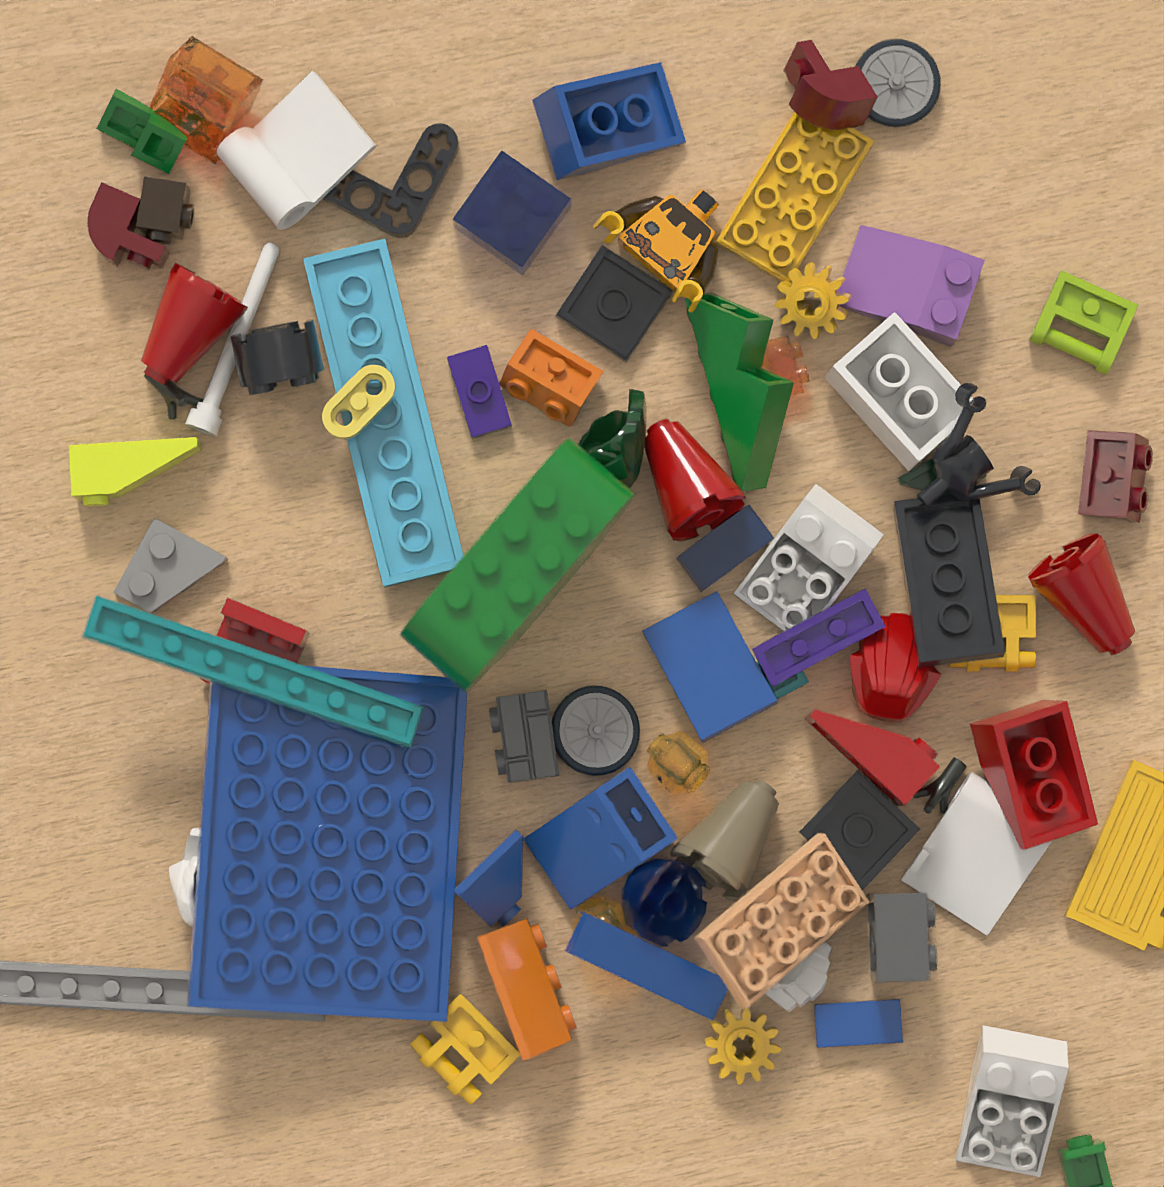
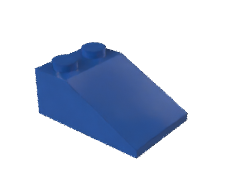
(608, 120)

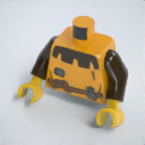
(669, 241)

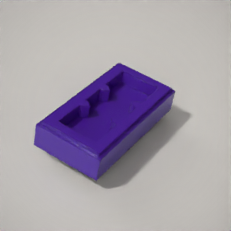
(479, 391)

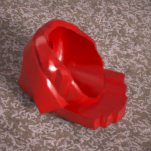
(887, 672)

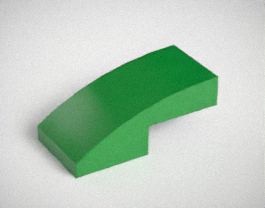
(149, 134)

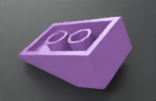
(914, 278)

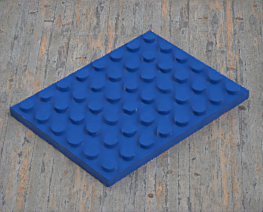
(328, 857)

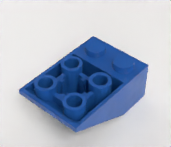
(600, 838)

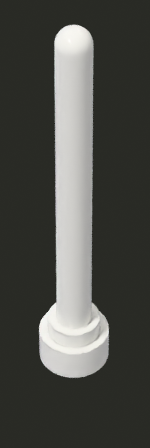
(206, 414)

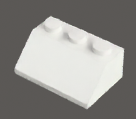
(898, 390)

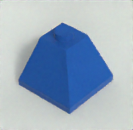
(496, 883)

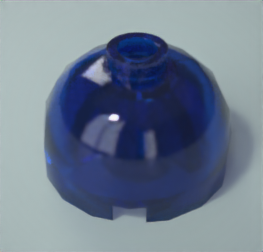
(663, 900)

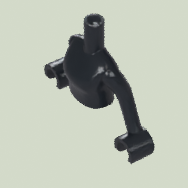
(963, 462)

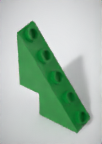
(745, 396)

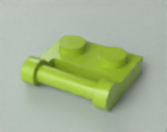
(1088, 309)

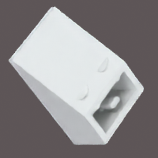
(809, 560)
(1012, 1100)

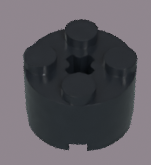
(277, 355)

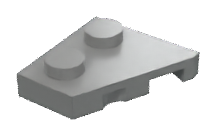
(165, 566)

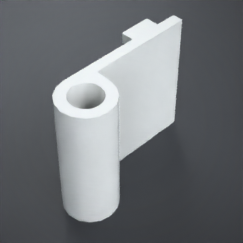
(296, 152)
(973, 858)

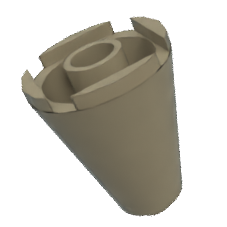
(731, 838)

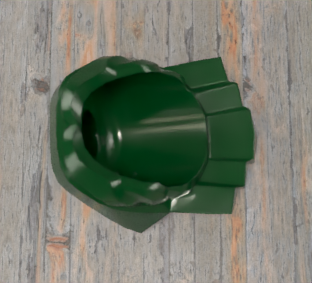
(619, 439)

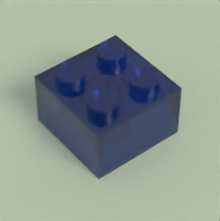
(512, 212)

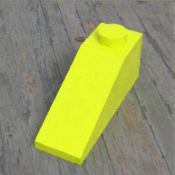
(117, 468)

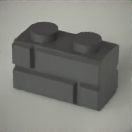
(526, 737)

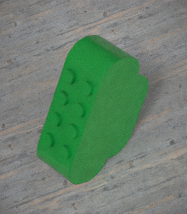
(518, 565)

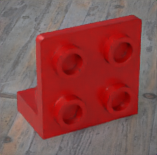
(261, 631)

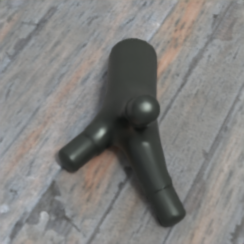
(173, 395)
(941, 787)

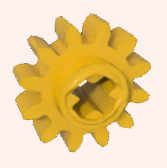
(802, 312)
(758, 1040)

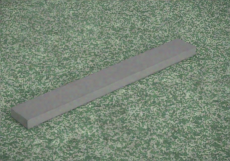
(112, 990)

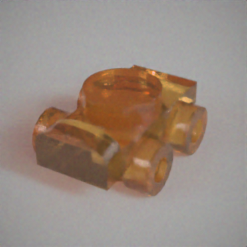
(781, 358)

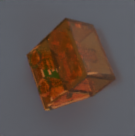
(204, 96)

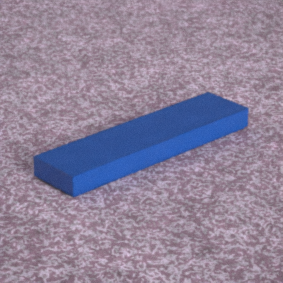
(647, 966)

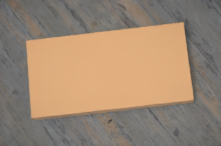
(782, 920)

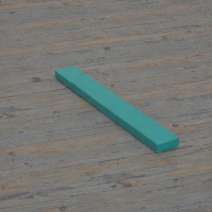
(252, 672)

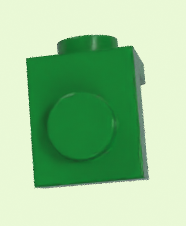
(1085, 1162)

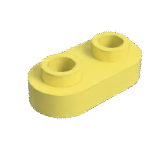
(356, 400)

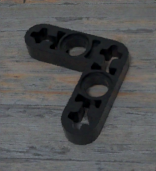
(401, 194)

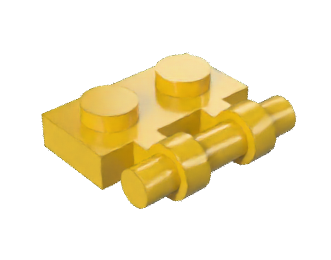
(1017, 622)
(474, 1040)

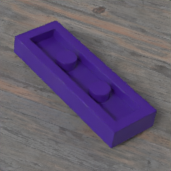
(818, 637)

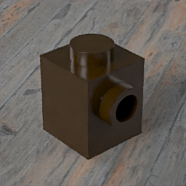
(164, 210)

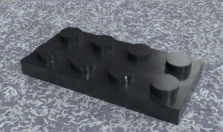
(948, 581)

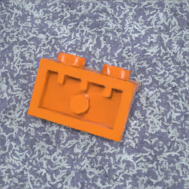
(550, 378)

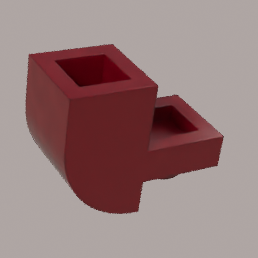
(824, 96)
(111, 229)

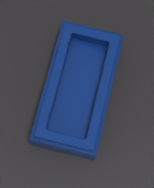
(858, 1023)

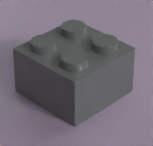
(901, 937)

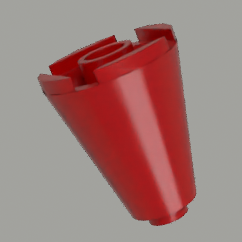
(187, 324)
(688, 481)
(1087, 593)

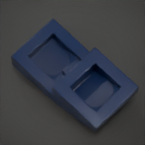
(725, 548)

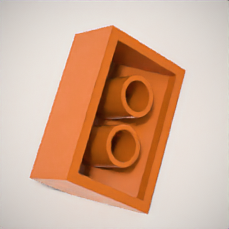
(527, 988)

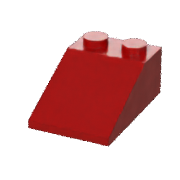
(884, 757)
(1036, 771)

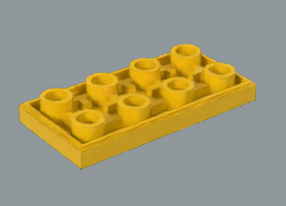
(793, 196)

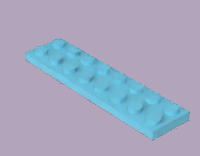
(397, 450)

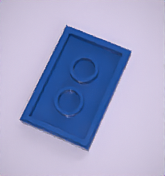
(710, 667)

